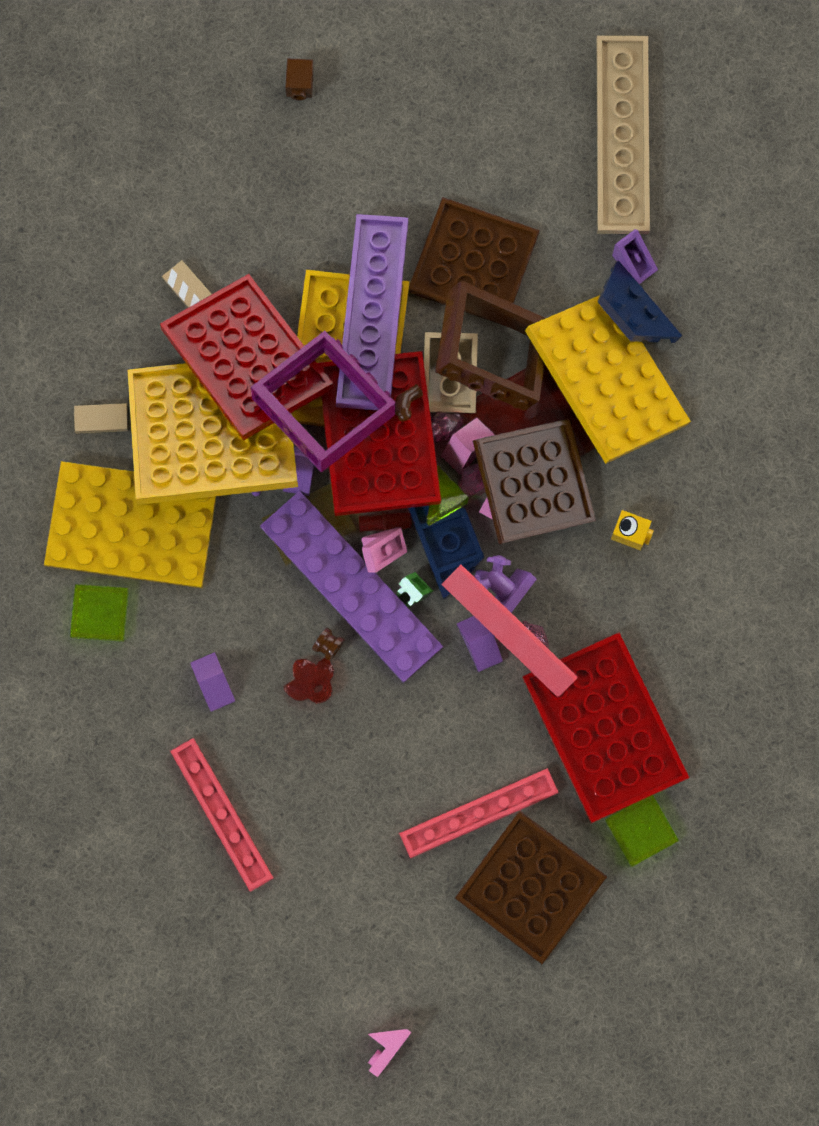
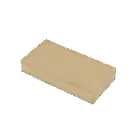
(101, 418)

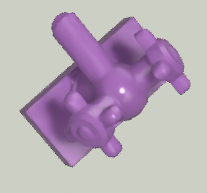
(507, 590)

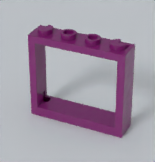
(293, 429)

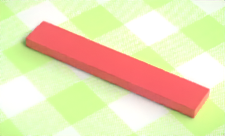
(509, 630)
(478, 813)
(222, 815)

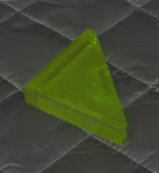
(451, 498)

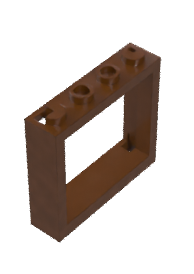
(469, 297)

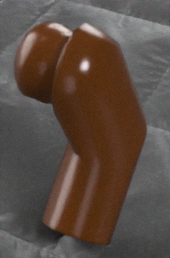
(404, 400)

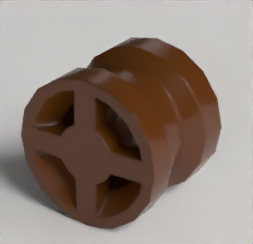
(328, 644)

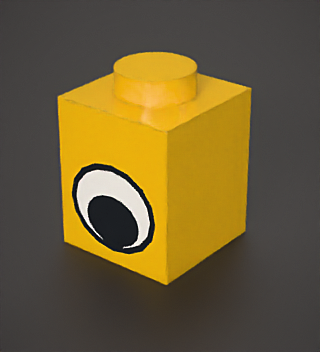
(632, 530)

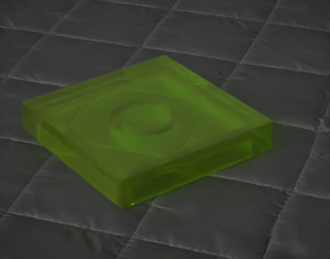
(99, 613)
(641, 830)

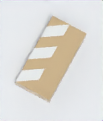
(185, 284)

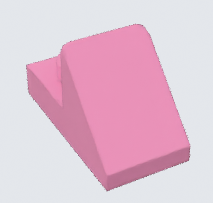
(383, 548)
(391, 1042)

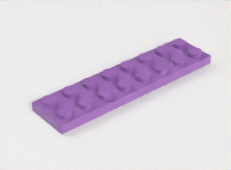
(373, 304)
(348, 586)

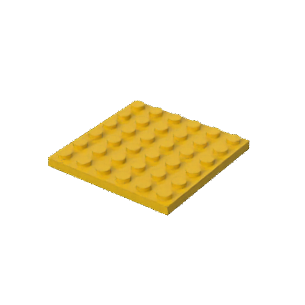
(190, 447)

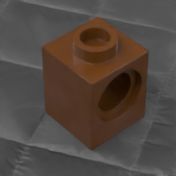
(299, 78)

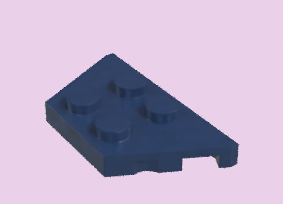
(634, 309)
(447, 543)

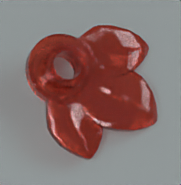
(307, 678)

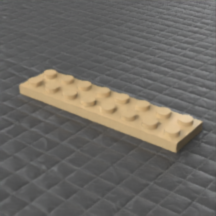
(622, 135)

